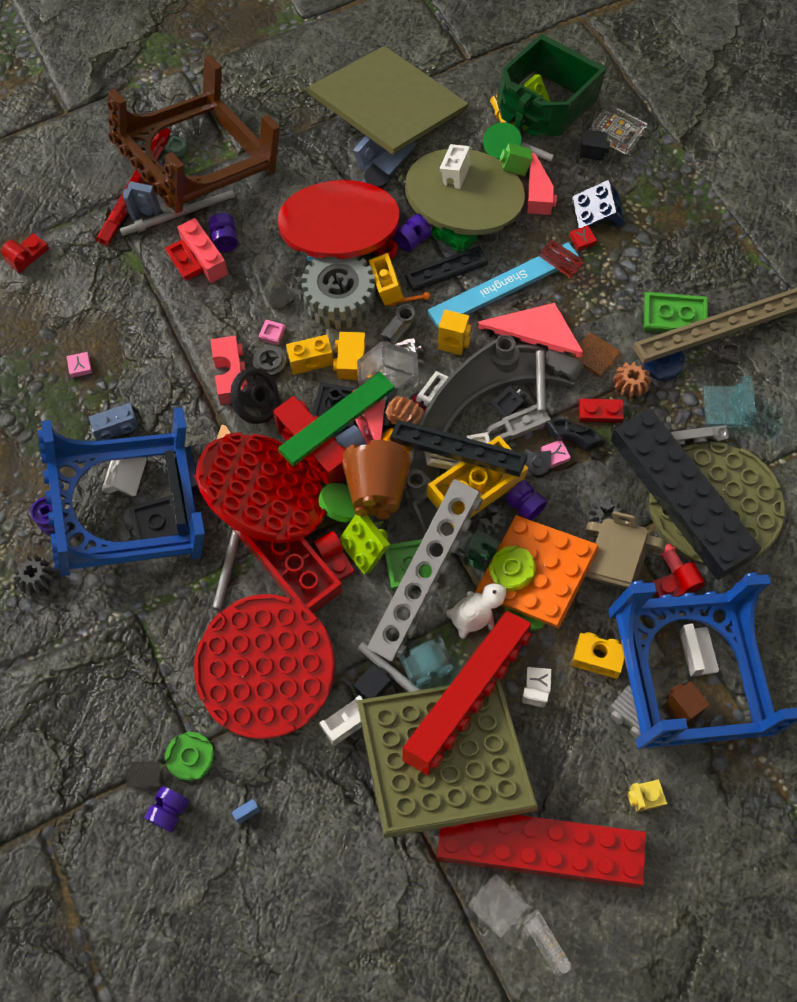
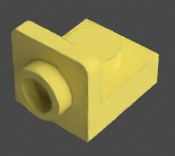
(646, 795)

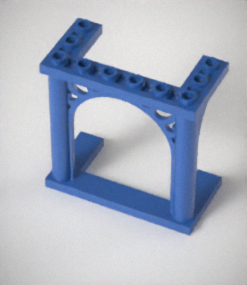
(64, 452)
(739, 611)

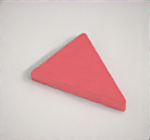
(534, 326)

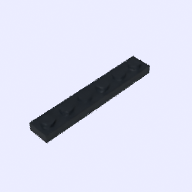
(459, 448)

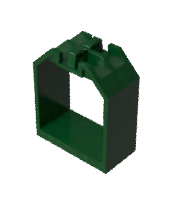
(559, 65)

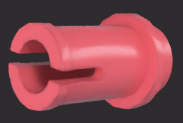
(671, 558)

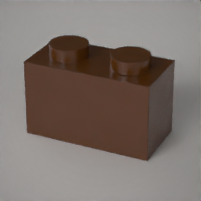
(685, 702)

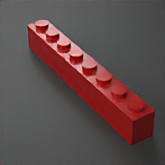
(466, 693)

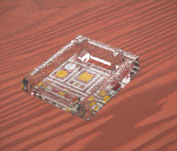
(618, 126)
(546, 942)

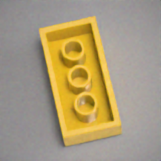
(487, 481)

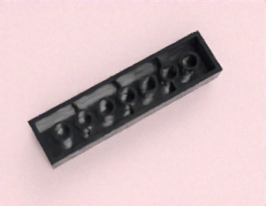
(685, 494)

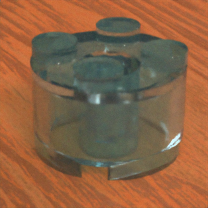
(427, 661)

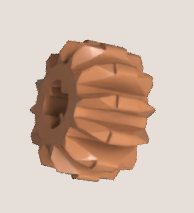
(632, 380)
(404, 409)

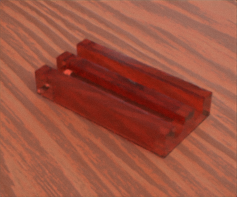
(559, 261)

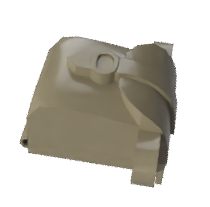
(621, 550)

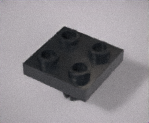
(329, 396)

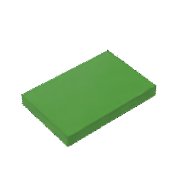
(670, 311)

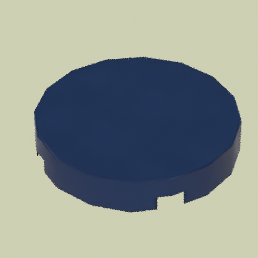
(666, 367)

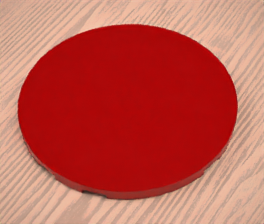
(338, 219)
(259, 489)
(264, 666)

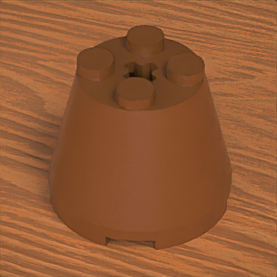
(376, 477)

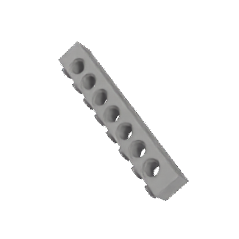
(381, 641)

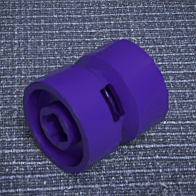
(223, 232)
(412, 233)
(522, 497)
(39, 513)
(166, 809)

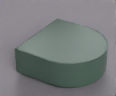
(176, 145)

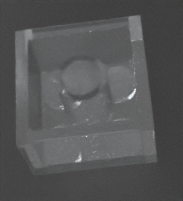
(394, 362)

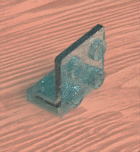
(730, 404)

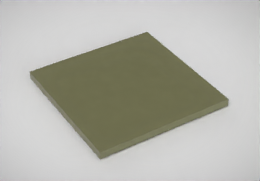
(387, 99)
(474, 783)

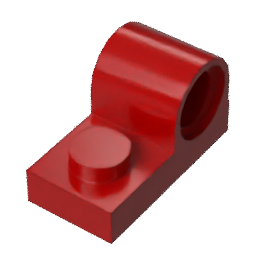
(22, 255)
(331, 552)
(683, 581)

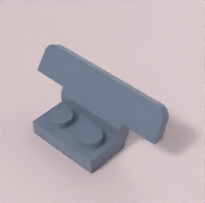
(370, 152)

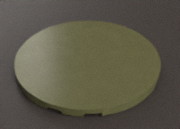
(482, 205)
(742, 483)

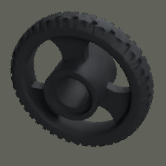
(254, 395)

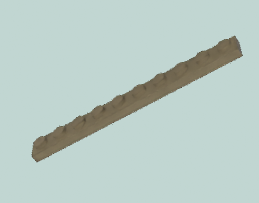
(716, 326)

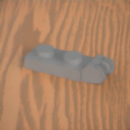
(519, 423)

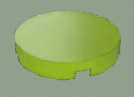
(512, 568)

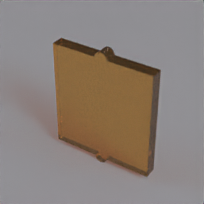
(596, 354)

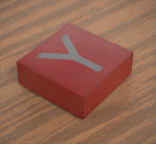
(582, 238)

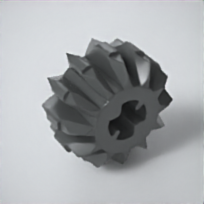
(42, 571)

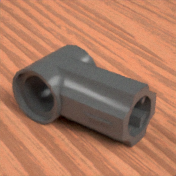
(398, 326)

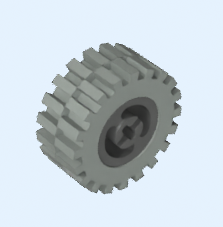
(324, 297)

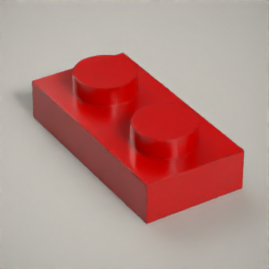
(183, 260)
(601, 410)

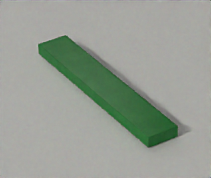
(336, 419)

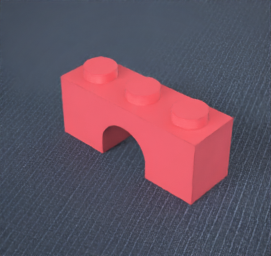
(201, 246)
(227, 353)

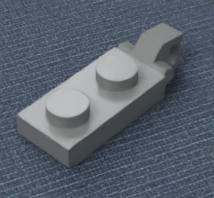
(701, 434)

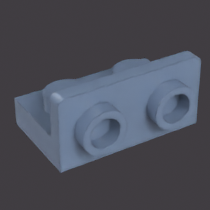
(141, 199)
(113, 422)

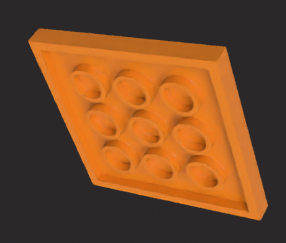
(560, 570)

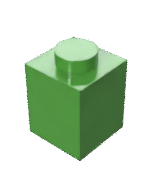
(516, 159)

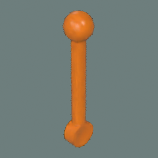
(426, 296)

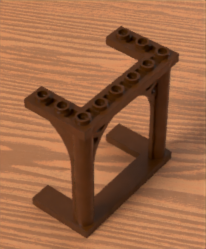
(170, 180)

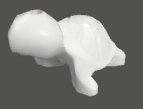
(475, 610)

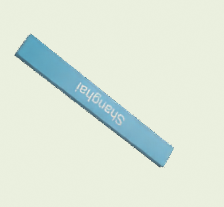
(496, 288)

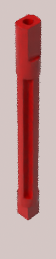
(120, 209)

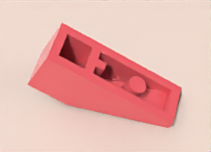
(539, 189)
(371, 422)

